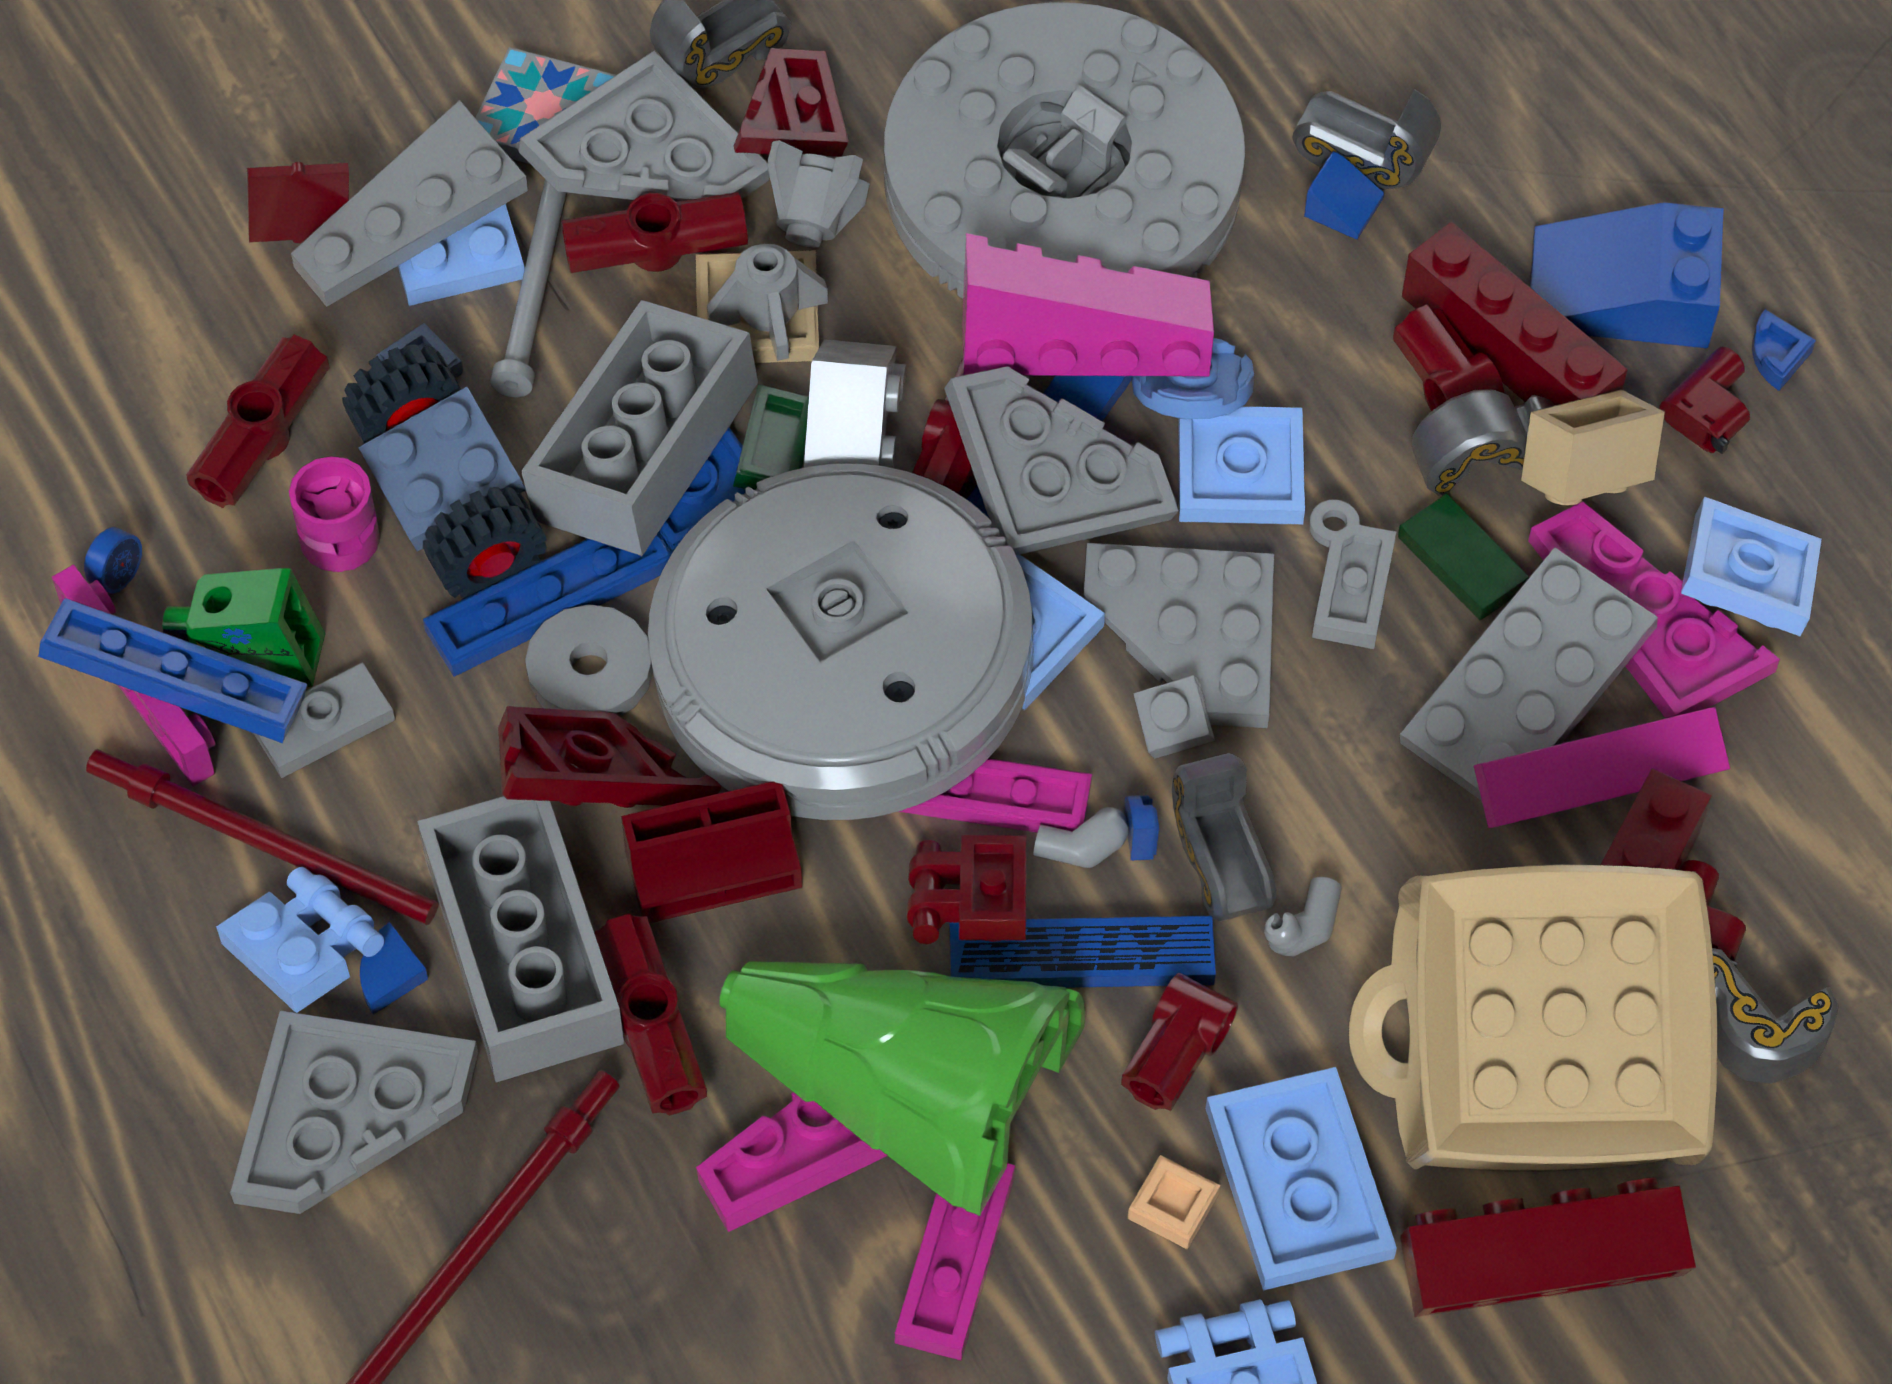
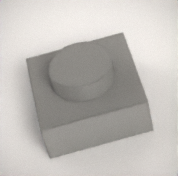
(1174, 717)

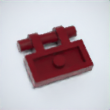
(990, 892)

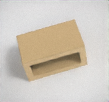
(1592, 447)

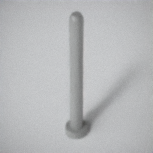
(513, 375)

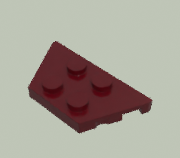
(588, 760)

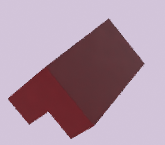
(711, 851)

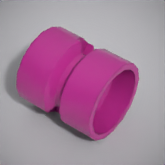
(334, 514)

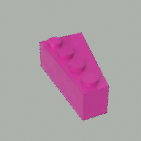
(1080, 316)

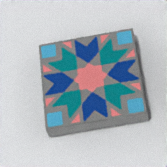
(530, 92)

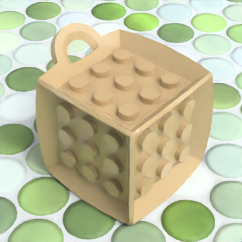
(1548, 1018)

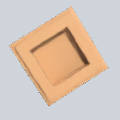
(1173, 1202)

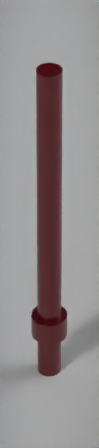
(153, 788)
(565, 1134)

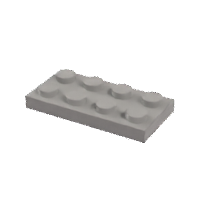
(1530, 671)

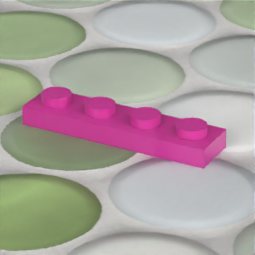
(181, 736)

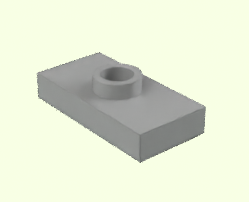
(330, 719)

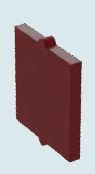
(294, 199)

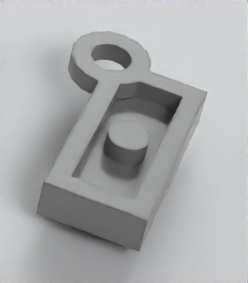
(1353, 576)

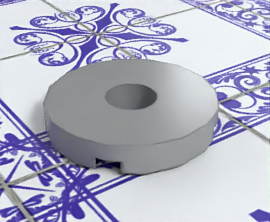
(582, 633)

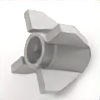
(814, 193)
(766, 293)

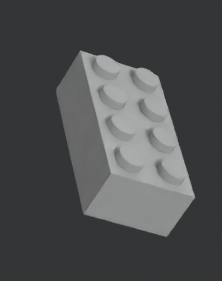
(640, 427)
(521, 935)

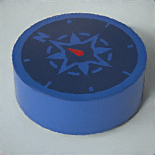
(113, 559)

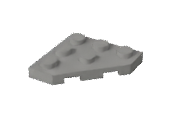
(641, 138)
(1051, 466)
(1192, 617)
(341, 1104)

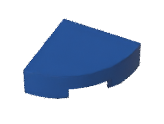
(1779, 349)
(1142, 827)
(390, 972)

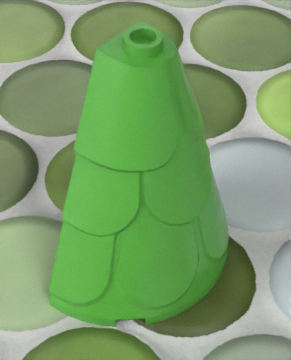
(907, 1057)

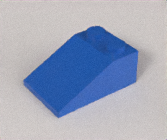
(1634, 272)

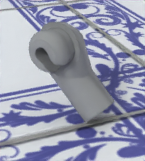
(1088, 843)
(1308, 928)

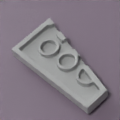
(416, 201)

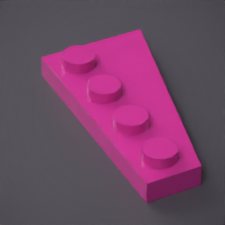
(1692, 653)
(780, 1162)

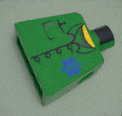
(254, 619)

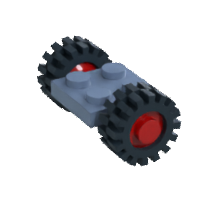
(443, 470)

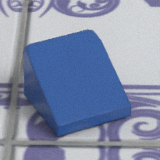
(1342, 197)

